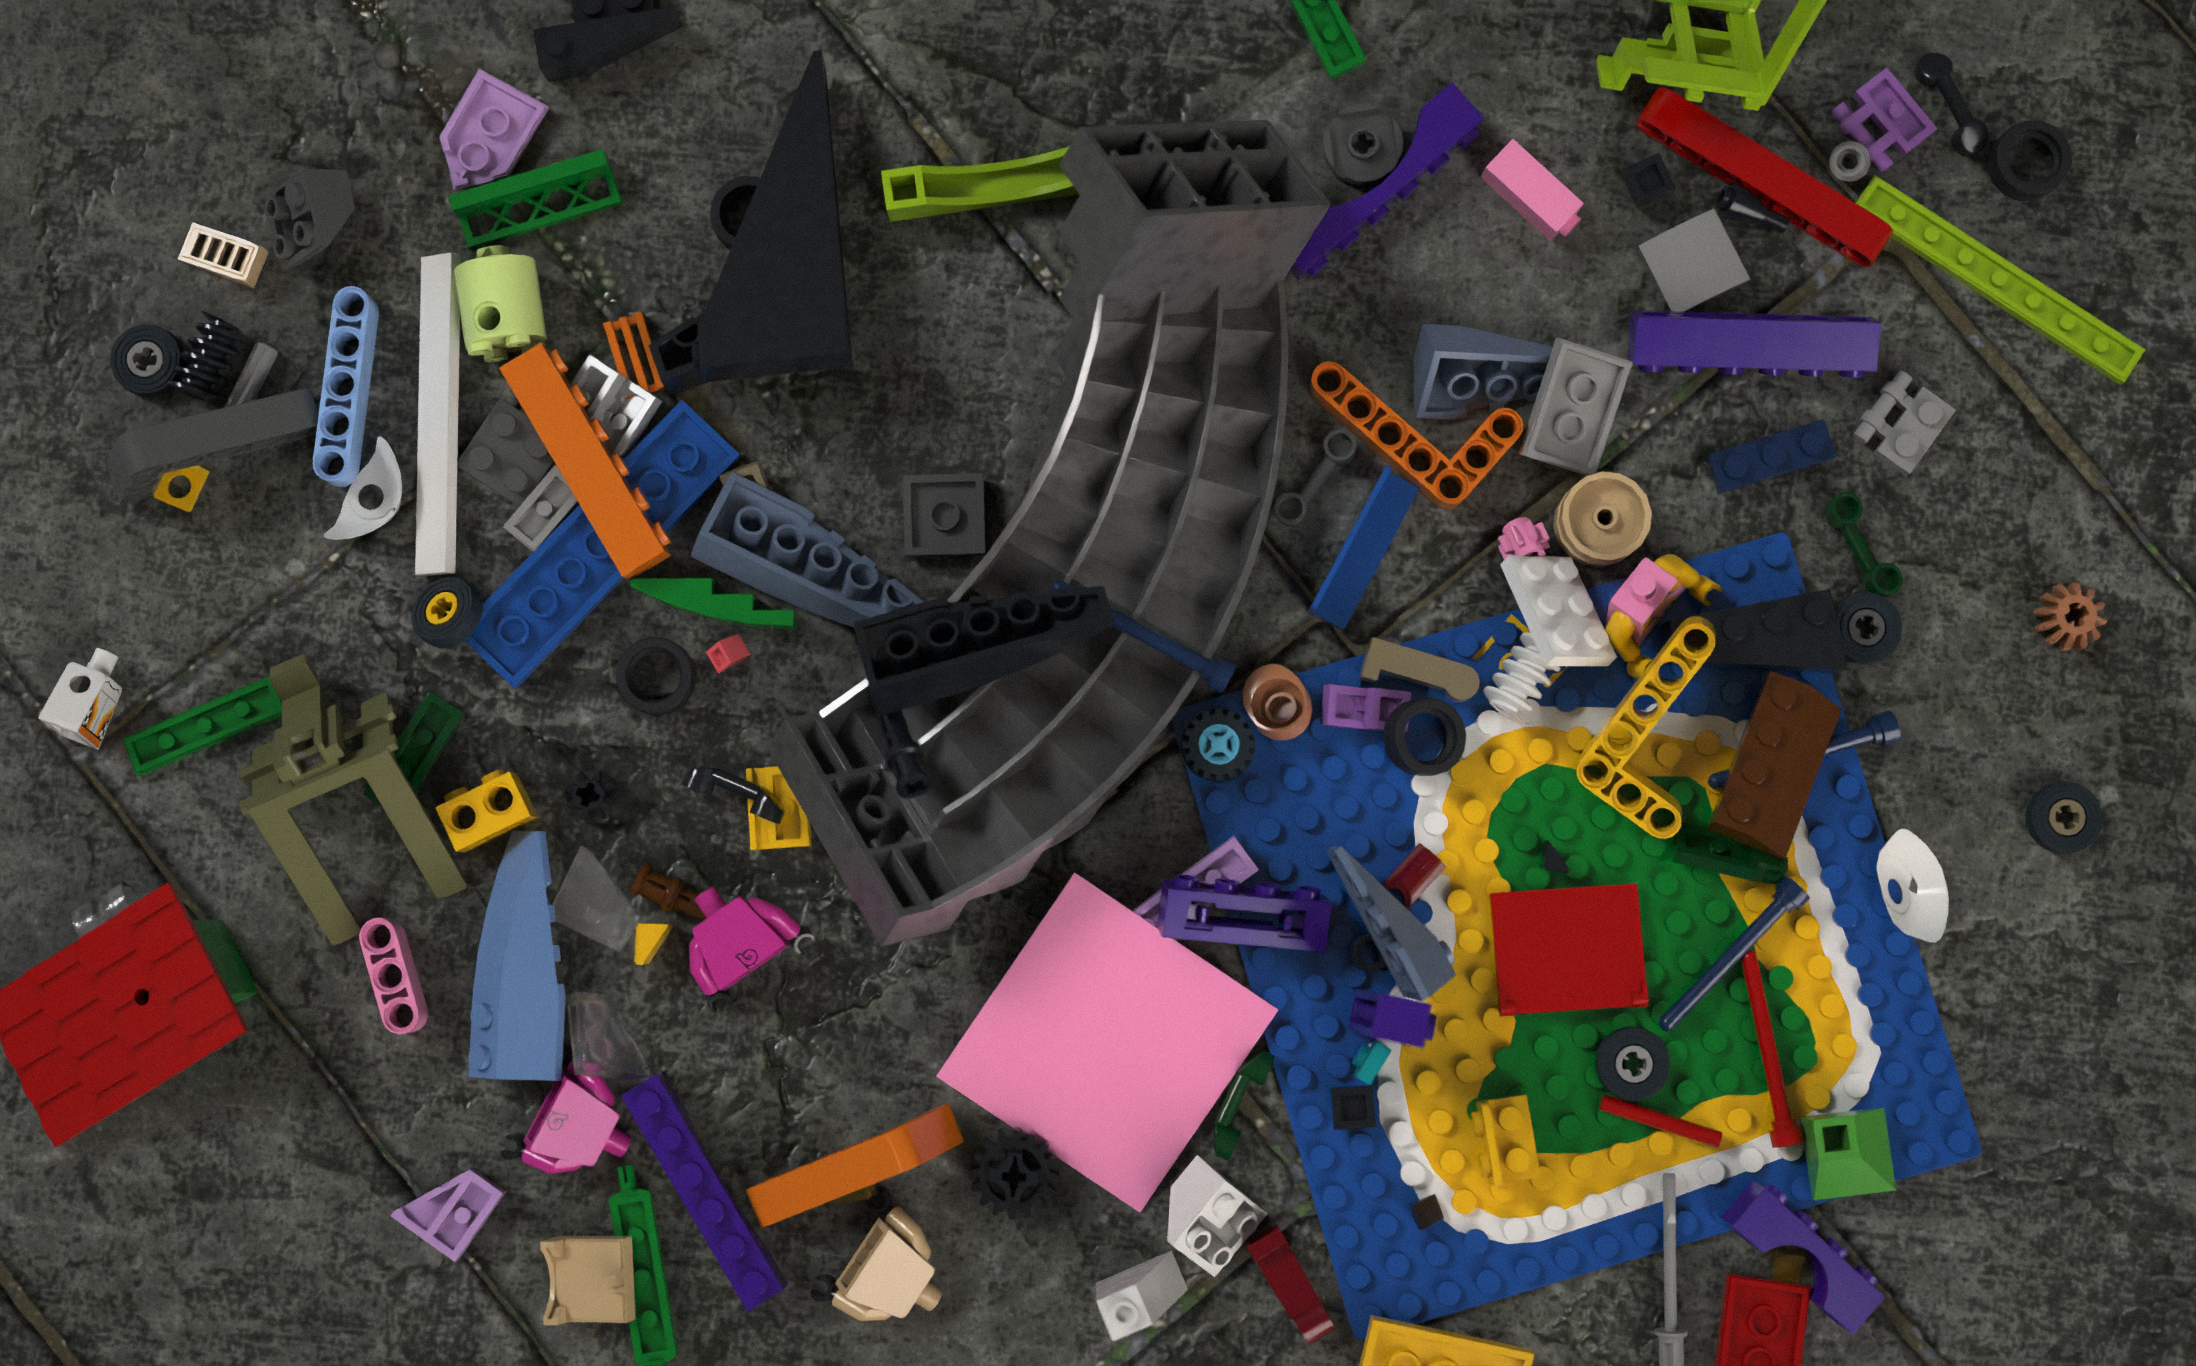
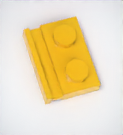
(794, 827)

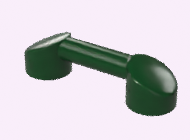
(1842, 514)
(1253, 1070)

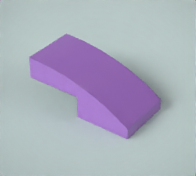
(1360, 706)

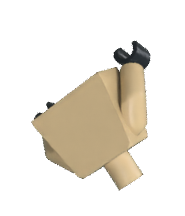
(886, 1270)

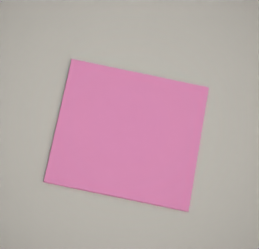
(1107, 1042)

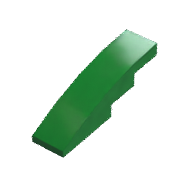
(701, 599)

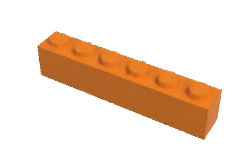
(586, 461)

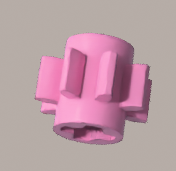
(1523, 538)

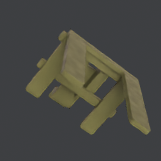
(284, 781)

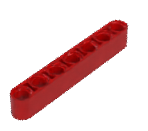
(1767, 176)

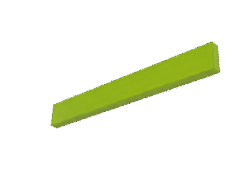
(2002, 282)

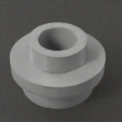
(1838, 155)

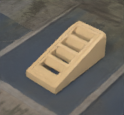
(250, 267)

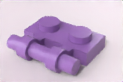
(1892, 112)

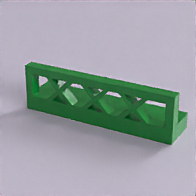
(534, 184)

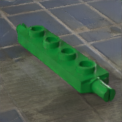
(653, 1326)

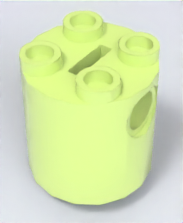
(499, 303)

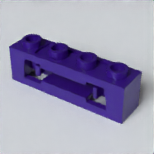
(1178, 909)

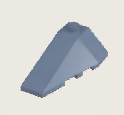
(1472, 370)
(1408, 948)

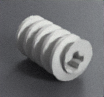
(1519, 681)

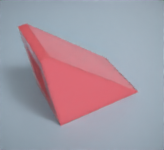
(728, 652)

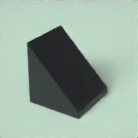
(1551, 859)
(1426, 1211)

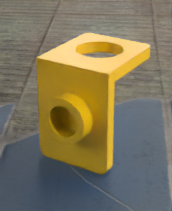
(197, 478)

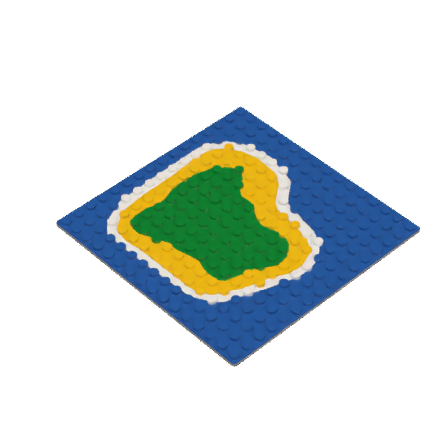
(1837, 975)

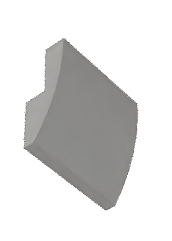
(1694, 262)
(607, 395)

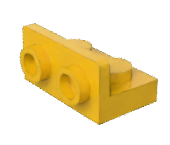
(1506, 1139)

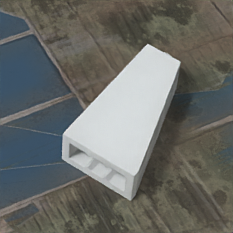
(1139, 1295)

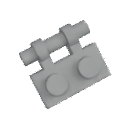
(1914, 429)

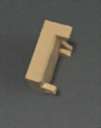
(589, 1279)

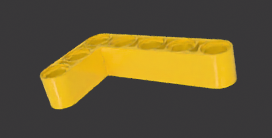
(1640, 725)

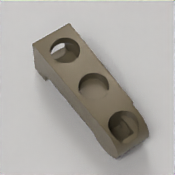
(1454, 679)

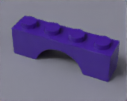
(1838, 1288)

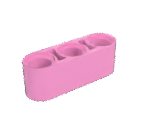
(378, 961)

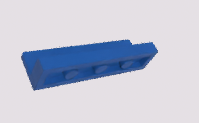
(1363, 549)

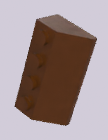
(1775, 765)

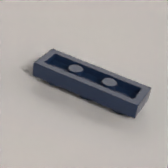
(1771, 456)

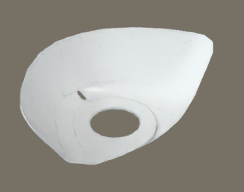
(380, 471)
(1922, 913)

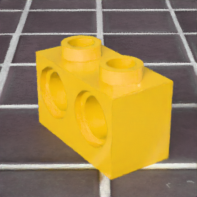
(489, 820)

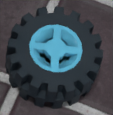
(1228, 734)

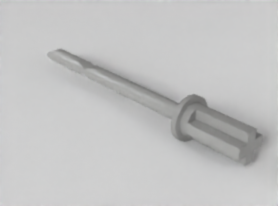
(1670, 1337)

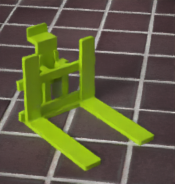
(1711, 58)

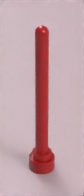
(1785, 1128)

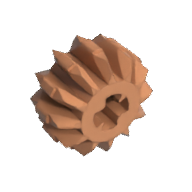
(2078, 630)

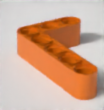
(1410, 440)
(855, 1166)

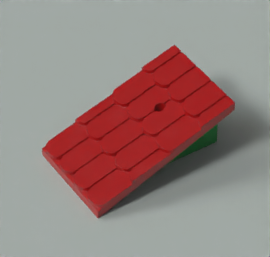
(122, 1012)

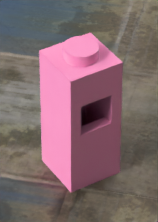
(1533, 191)

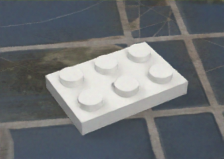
(1558, 611)

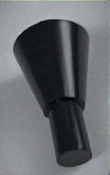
(1740, 205)

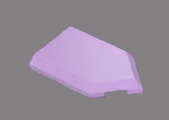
(489, 131)

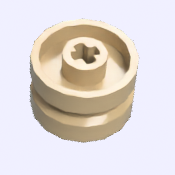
(1598, 496)

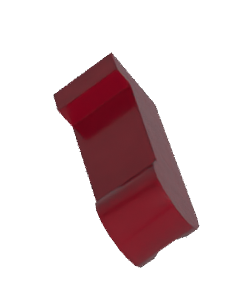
(1290, 1283)

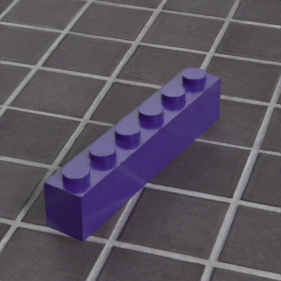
(1753, 341)
(1392, 1018)

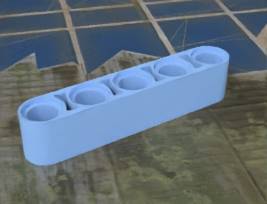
(338, 368)

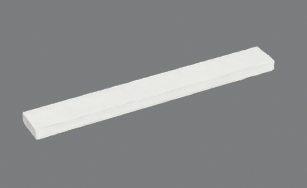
(437, 416)

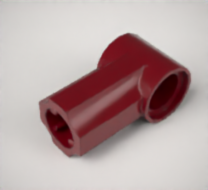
(1414, 874)

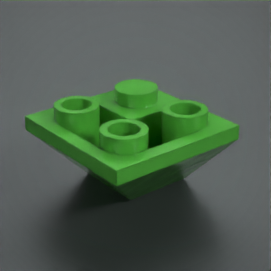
(1848, 1153)

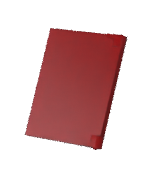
(1568, 949)

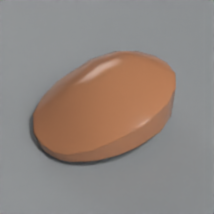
(1277, 702)

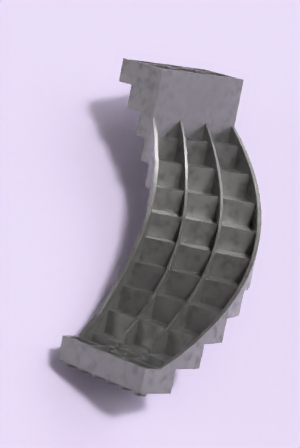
(1143, 488)

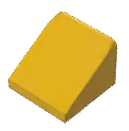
(648, 941)

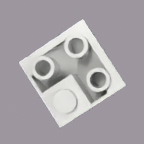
(1209, 1216)

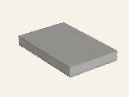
(1575, 407)

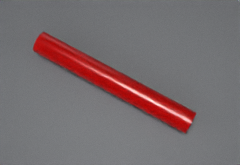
(1660, 1120)

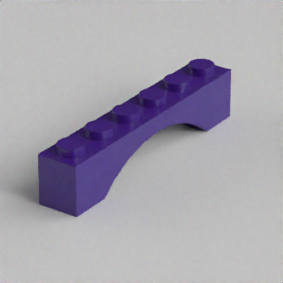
(1441, 127)
(707, 1199)

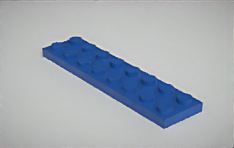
(572, 567)

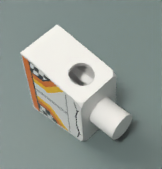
(84, 700)

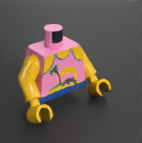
(1646, 600)

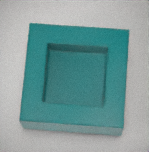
(1369, 1061)

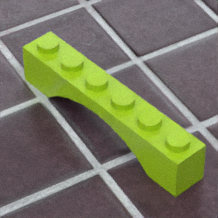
(952, 189)

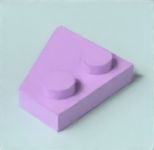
(452, 1212)

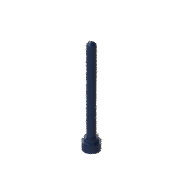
(1214, 671)
(1881, 729)
(1785, 899)

